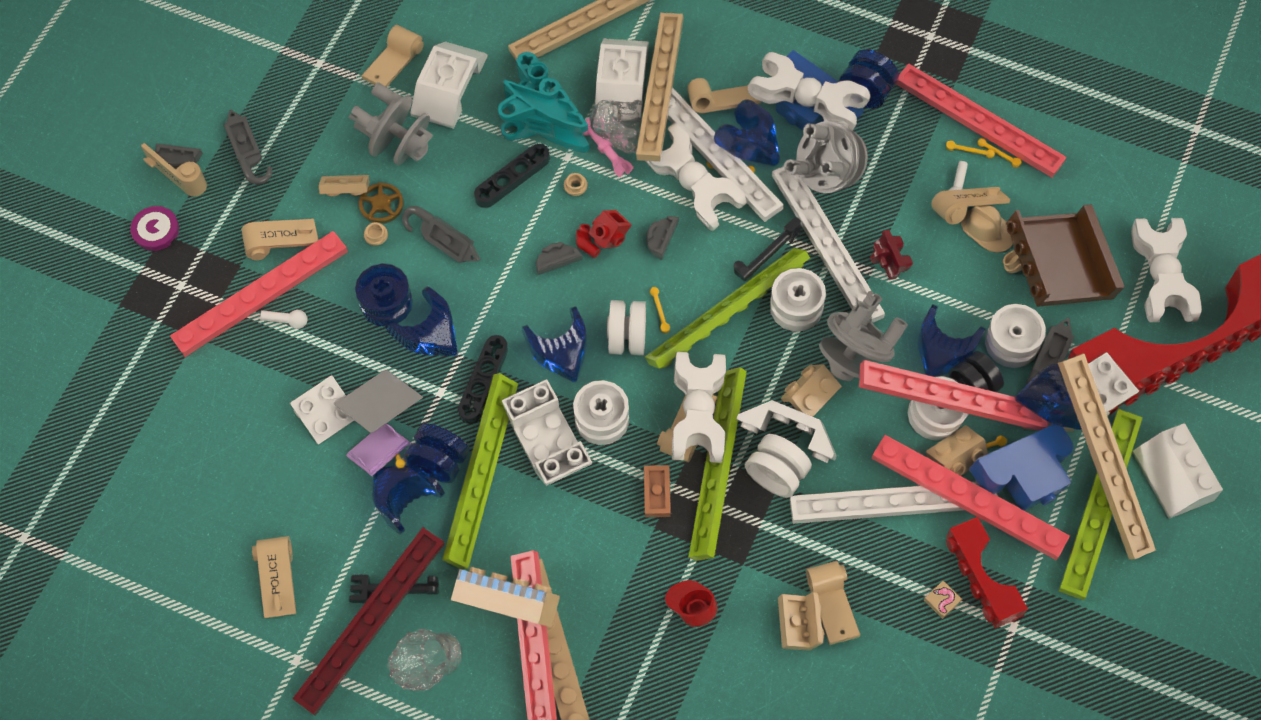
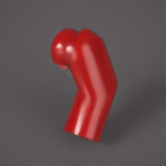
(583, 241)

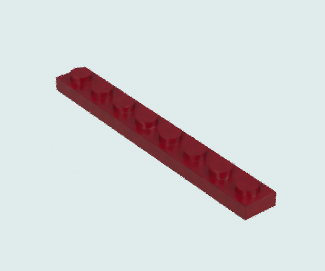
(368, 621)

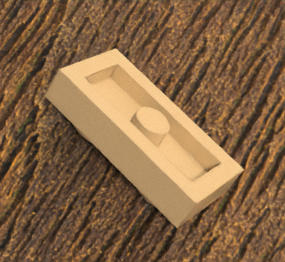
(344, 184)

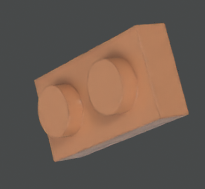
(657, 491)

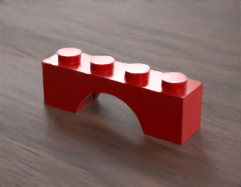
(1000, 602)

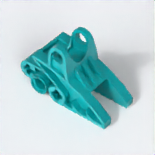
(539, 110)

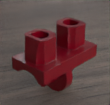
(888, 254)

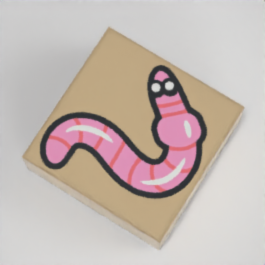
(942, 599)

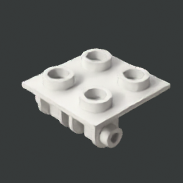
(1111, 382)
(319, 412)

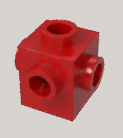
(609, 229)

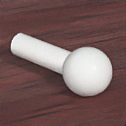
(960, 176)
(296, 319)

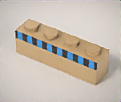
(505, 597)

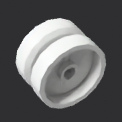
(797, 299)
(626, 327)
(1015, 335)
(601, 412)
(934, 421)
(778, 465)

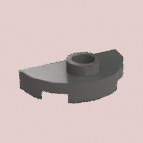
(178, 155)
(660, 235)
(556, 256)

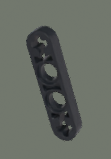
(514, 177)
(481, 378)

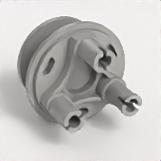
(389, 124)
(829, 157)
(859, 339)

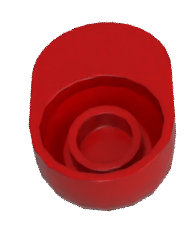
(692, 603)

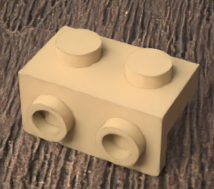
(811, 389)
(958, 450)
(800, 621)

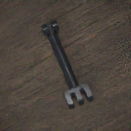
(790, 233)
(366, 588)

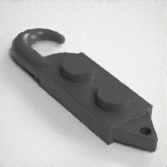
(245, 147)
(442, 235)
(1053, 348)

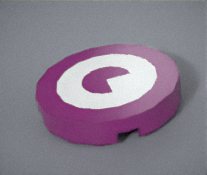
(154, 228)

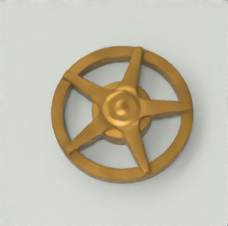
(381, 203)

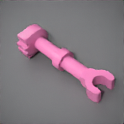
(605, 146)

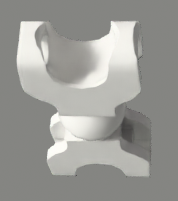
(789, 84)
(694, 177)
(1169, 284)
(699, 406)

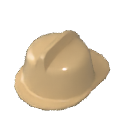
(987, 228)

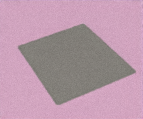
(378, 401)

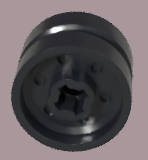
(979, 372)

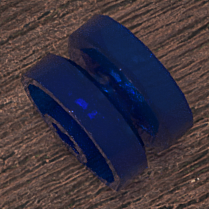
(874, 73)
(384, 294)
(437, 452)

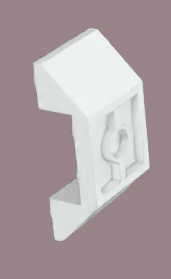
(621, 71)
(444, 82)
(759, 417)
(545, 433)

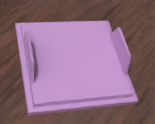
(377, 449)

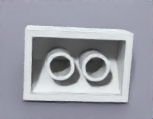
(1177, 471)

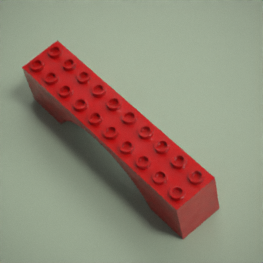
(1154, 364)

